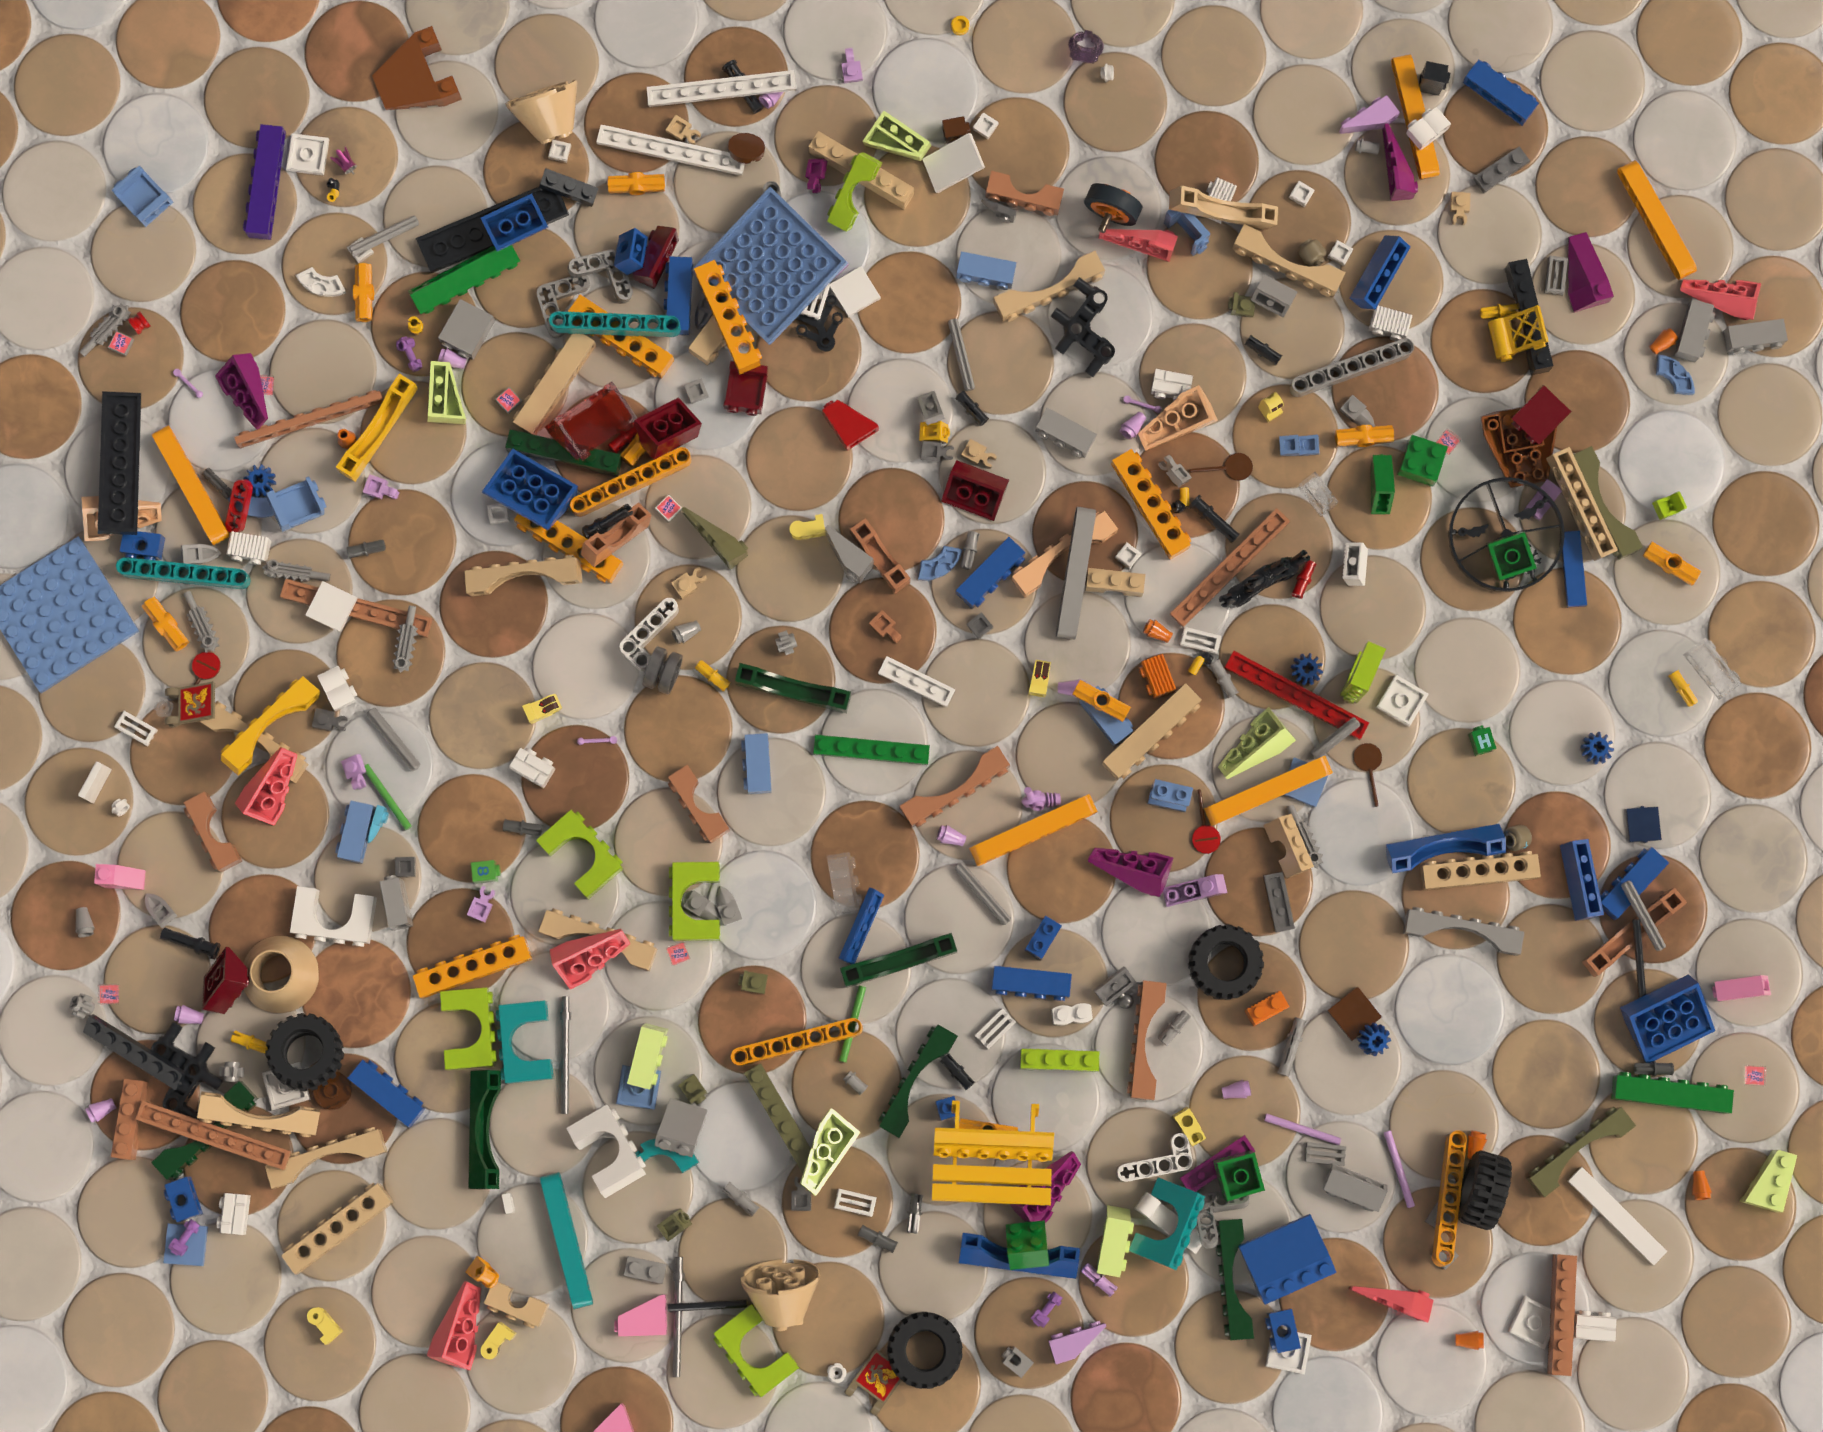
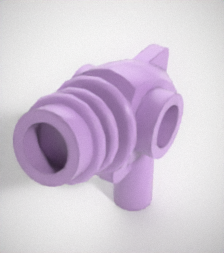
(1038, 800)

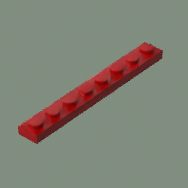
(1293, 693)

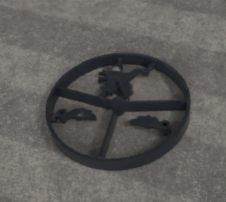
(1526, 514)

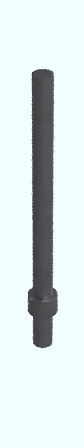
(565, 1016)
(678, 1277)

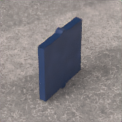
(1643, 824)

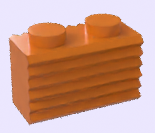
(1157, 676)
(1266, 1008)

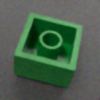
(1422, 460)
(1511, 555)
(1239, 1175)
(1027, 1245)

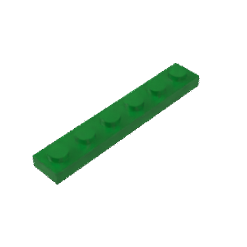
(871, 749)

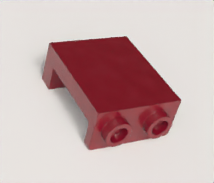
(746, 390)
(1540, 415)

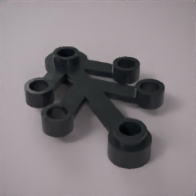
(819, 324)

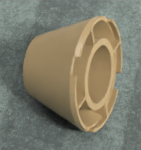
(301, 983)

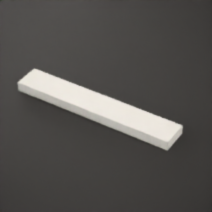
(1617, 1216)

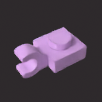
(851, 69)
(378, 487)
(353, 770)

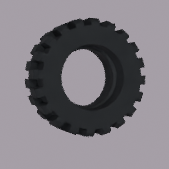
(1199, 962)
(290, 1031)
(1484, 1190)
(951, 1356)

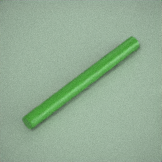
(387, 797)
(855, 1014)

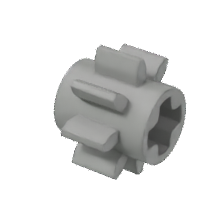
(786, 642)
(82, 1005)
(231, 1072)

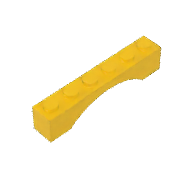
(364, 448)
(297, 698)

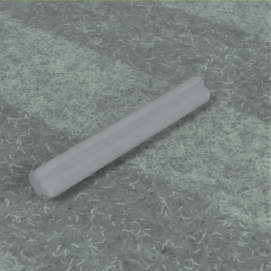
(383, 235)
(961, 355)
(393, 739)
(982, 893)
(1643, 915)

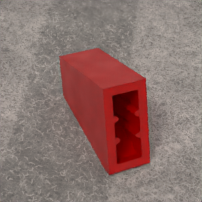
(848, 424)

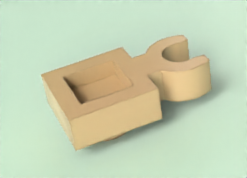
(681, 128)
(1460, 204)
(976, 452)
(687, 584)

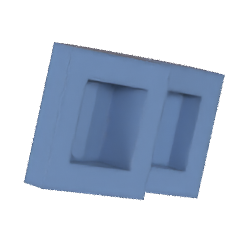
(1299, 445)

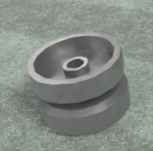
(662, 670)

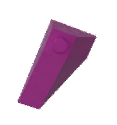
(1399, 173)
(1586, 276)
(243, 383)
(1142, 872)
(1062, 1174)

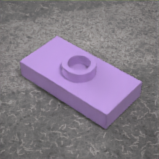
(1552, 490)

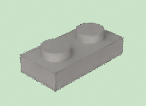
(930, 407)
(645, 1269)

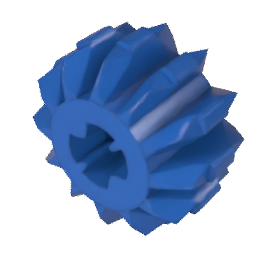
(263, 474)
(1301, 663)
(1592, 752)
(1374, 1039)

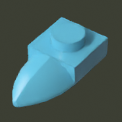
(380, 817)

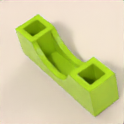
(844, 213)
(1059, 1060)

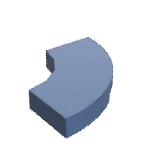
(1676, 374)
(258, 507)
(940, 565)

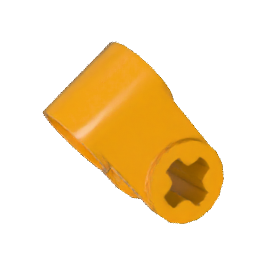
(482, 1272)

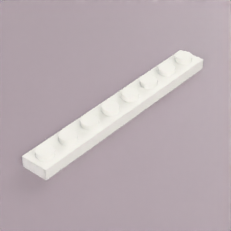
(721, 88)
(668, 149)

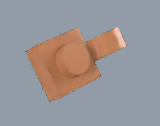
(884, 625)

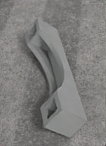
(1504, 940)

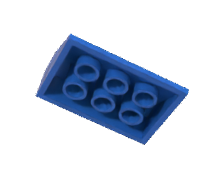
(531, 489)
(1668, 1018)
(1287, 1259)

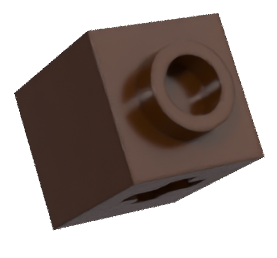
(955, 129)

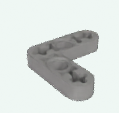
(604, 265)
(556, 295)
(1207, 1212)

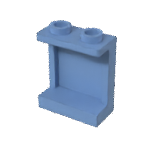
(142, 196)
(1192, 227)
(296, 504)
(1170, 795)

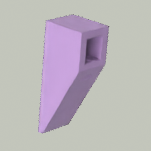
(1372, 118)
(1195, 890)
(1071, 1345)

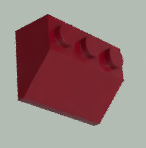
(661, 246)
(667, 428)
(975, 490)
(224, 982)

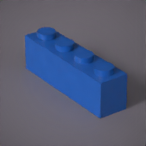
(1500, 92)
(1380, 272)
(679, 291)
(990, 572)
(1640, 874)
(1581, 879)
(1031, 982)
(386, 1093)

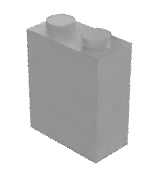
(466, 329)
(396, 903)
(681, 1127)

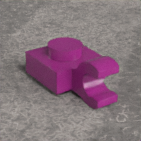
(815, 171)

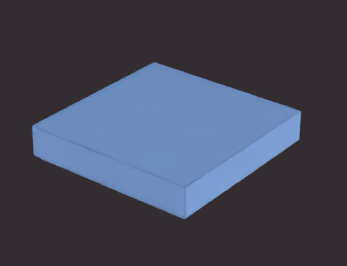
(1309, 793)
(634, 1095)
(196, 1246)

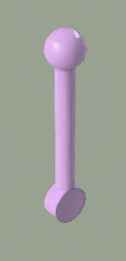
(177, 373)
(1127, 399)
(612, 739)

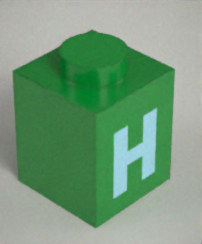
(1482, 740)

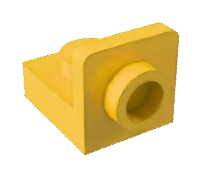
(934, 432)

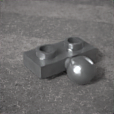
(1115, 987)

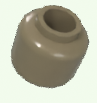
(1312, 252)
(1517, 837)

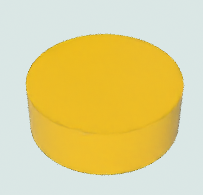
(960, 25)

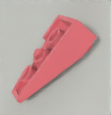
(1150, 242)
(1734, 299)
(266, 791)
(581, 957)
(1407, 1302)
(456, 1333)

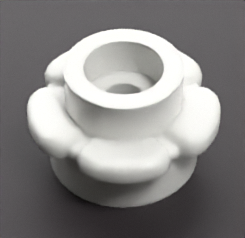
(1107, 72)
(120, 807)
(831, 1373)

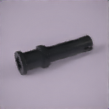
(728, 67)
(1206, 512)
(602, 524)
(198, 945)

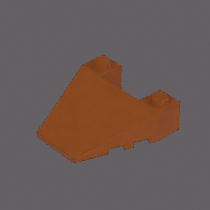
(407, 80)

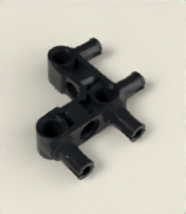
(1086, 337)
(1263, 578)
(185, 1062)

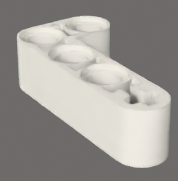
(652, 631)
(1154, 1163)
(1164, 1219)

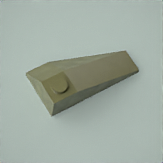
(721, 542)

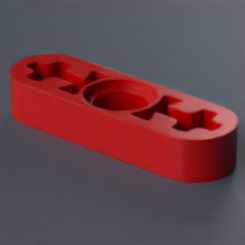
(237, 491)

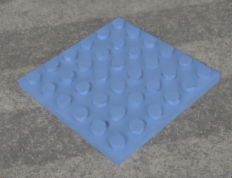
(773, 264)
(62, 615)

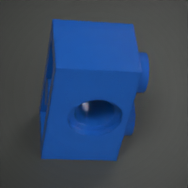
(630, 251)
(153, 549)
(1043, 938)
(191, 1207)
(1291, 1339)

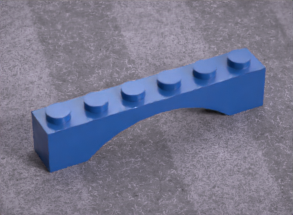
(1481, 840)
(981, 1252)

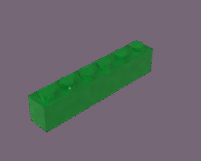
(463, 277)
(1672, 1094)

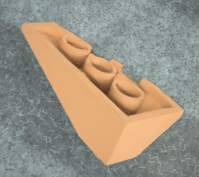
(1182, 416)
(148, 514)

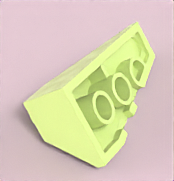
(1263, 741)
(829, 1146)

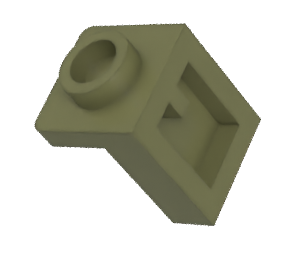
(1241, 305)
(753, 982)
(693, 1090)
(674, 1224)

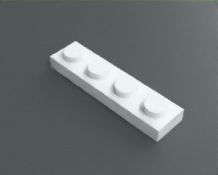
(916, 681)

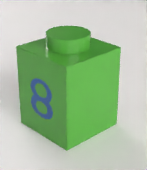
(485, 871)

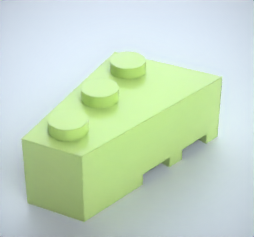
(896, 138)
(443, 399)
(648, 1056)
(1772, 1182)
(1114, 1241)

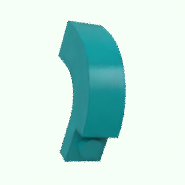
(650, 1150)

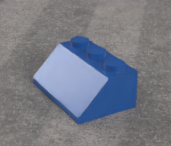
(514, 222)

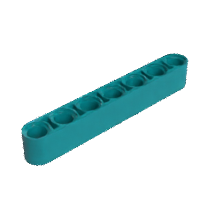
(606, 320)
(174, 573)
(566, 1240)

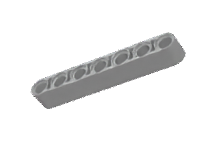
(1358, 361)
(1075, 573)

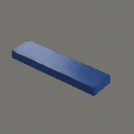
(1574, 570)
(861, 926)

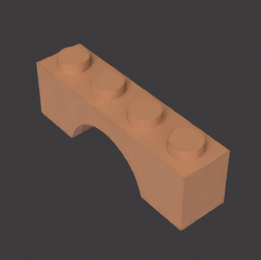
(1046, 200)
(603, 545)
(883, 561)
(201, 811)
(711, 824)
(126, 1131)

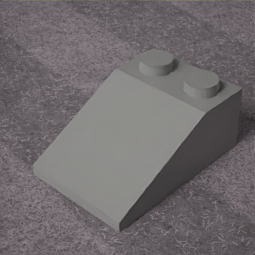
(852, 559)

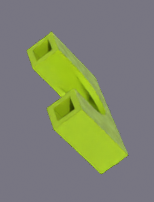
(1362, 672)
(571, 828)
(683, 876)
(481, 1053)
(761, 1379)

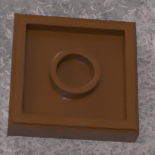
(1354, 1013)

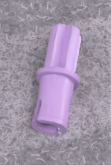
(1099, 1279)

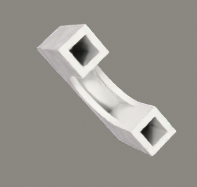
(357, 929)
(627, 1165)

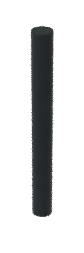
(1639, 957)
(707, 1305)

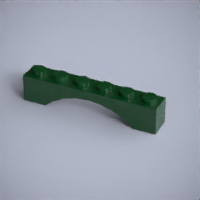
(542, 447)
(775, 684)
(899, 960)
(938, 1045)
(484, 1089)
(173, 1160)
(1239, 1323)

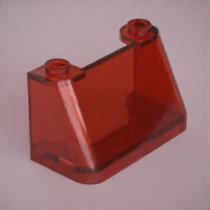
(592, 422)

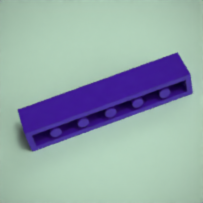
(265, 182)

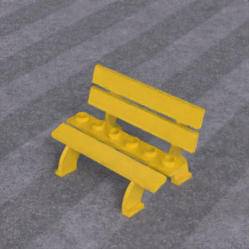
(992, 1144)

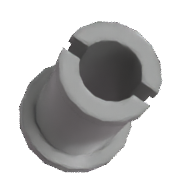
(1366, 146)
(858, 1085)

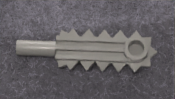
(99, 335)
(274, 569)
(200, 623)
(405, 643)
(1306, 836)

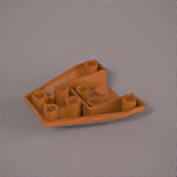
(1513, 451)

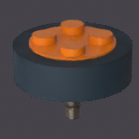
(1112, 205)

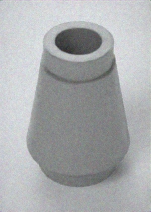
(685, 631)
(84, 924)

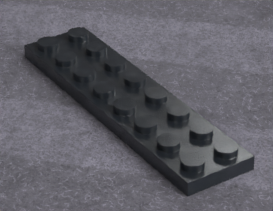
(469, 236)
(119, 463)

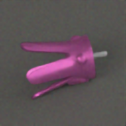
(345, 161)

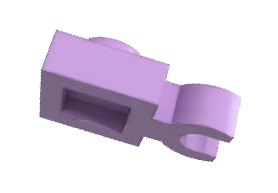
(480, 907)

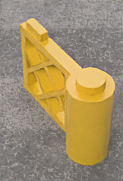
(1505, 340)

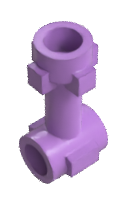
(406, 344)
(178, 1246)
(1040, 1317)

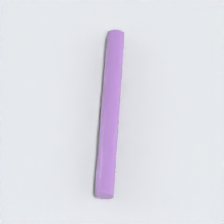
(1302, 1129)
(1399, 1169)

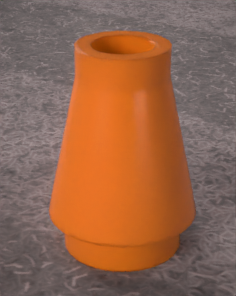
(1663, 341)
(348, 441)
(1157, 631)
(1476, 1142)
(1701, 1187)
(1471, 1340)

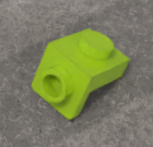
(1669, 505)

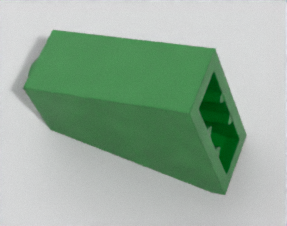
(1382, 484)

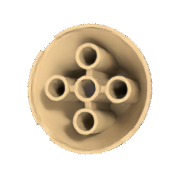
(547, 111)
(781, 1290)

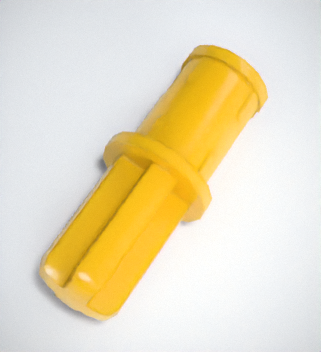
(1498, 311)
(415, 325)
(712, 675)
(1683, 688)
(249, 1042)

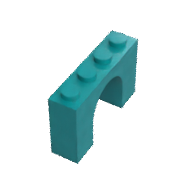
(511, 1018)
(1170, 1250)

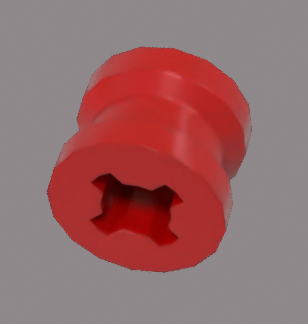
(139, 322)

